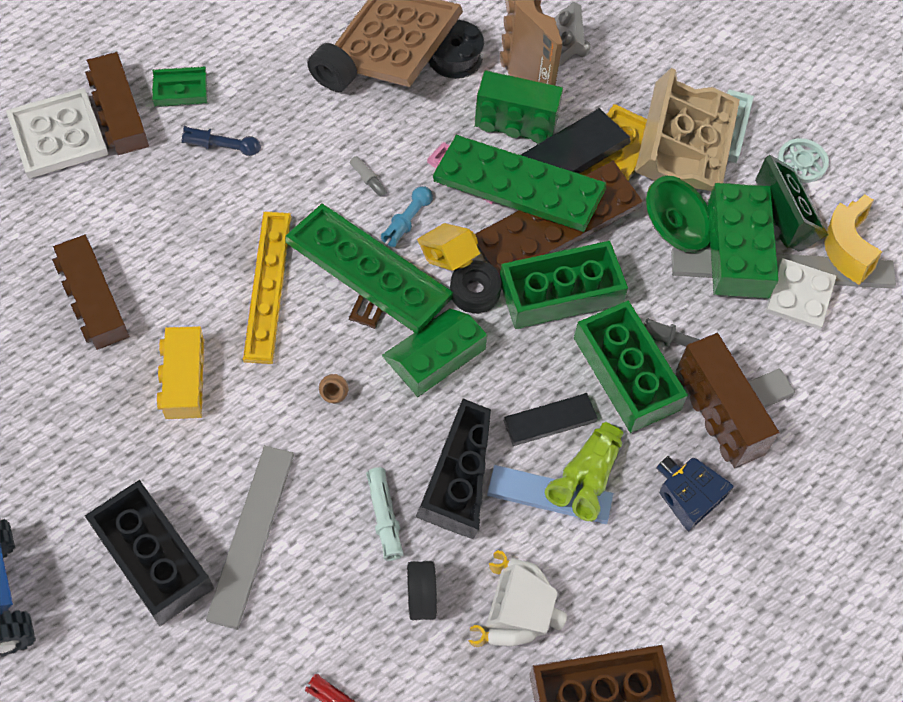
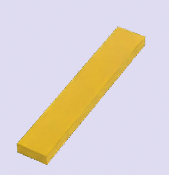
(267, 289)

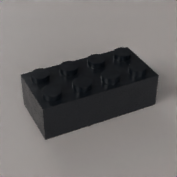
(149, 552)

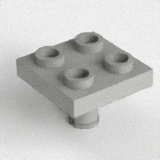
(571, 31)

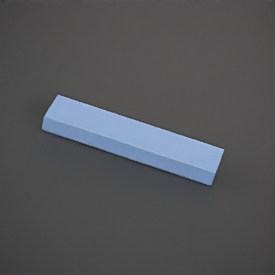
(530, 489)

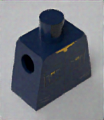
(692, 490)

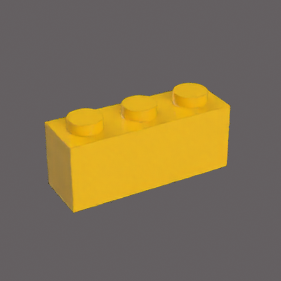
(181, 373)

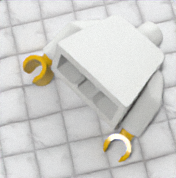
(520, 605)

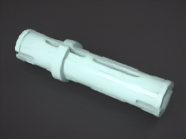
(387, 525)

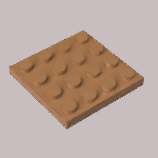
(397, 37)

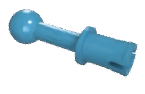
(401, 222)

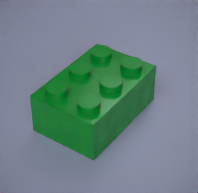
(517, 106)

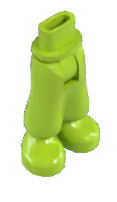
(591, 470)

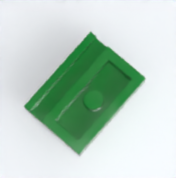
(179, 86)

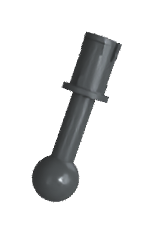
(667, 333)

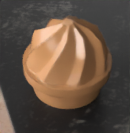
(333, 388)

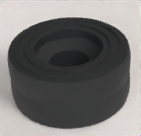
(332, 67)
(481, 301)
(422, 590)

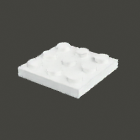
(56, 133)

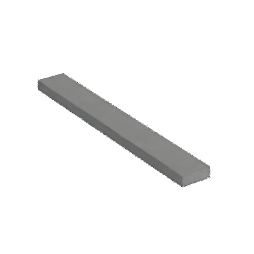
(699, 265)

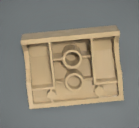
(687, 133)

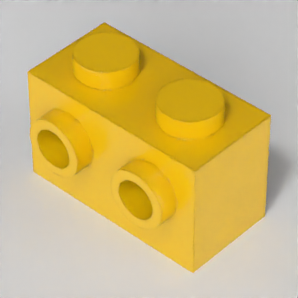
(449, 246)

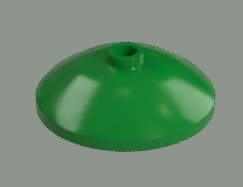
(678, 213)

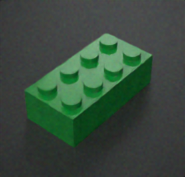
(742, 240)
(562, 284)
(629, 366)

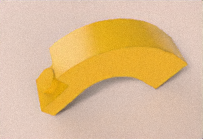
(845, 246)

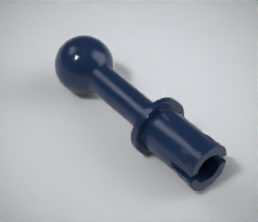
(248, 145)

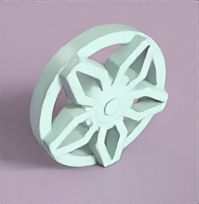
(804, 159)

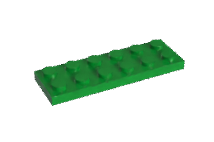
(520, 182)
(369, 268)

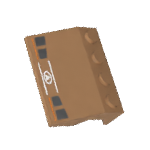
(530, 42)

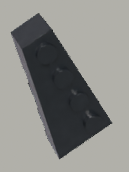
(457, 480)

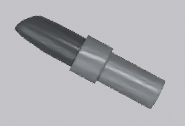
(368, 176)

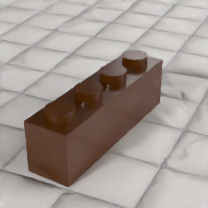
(117, 102)
(90, 291)

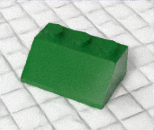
(437, 350)

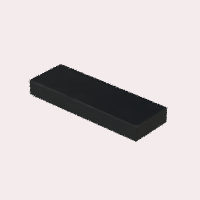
(550, 419)

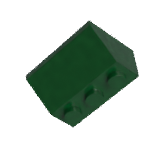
(790, 205)

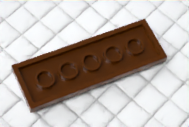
(529, 236)

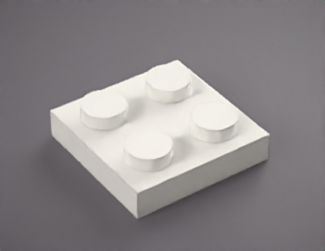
(801, 294)

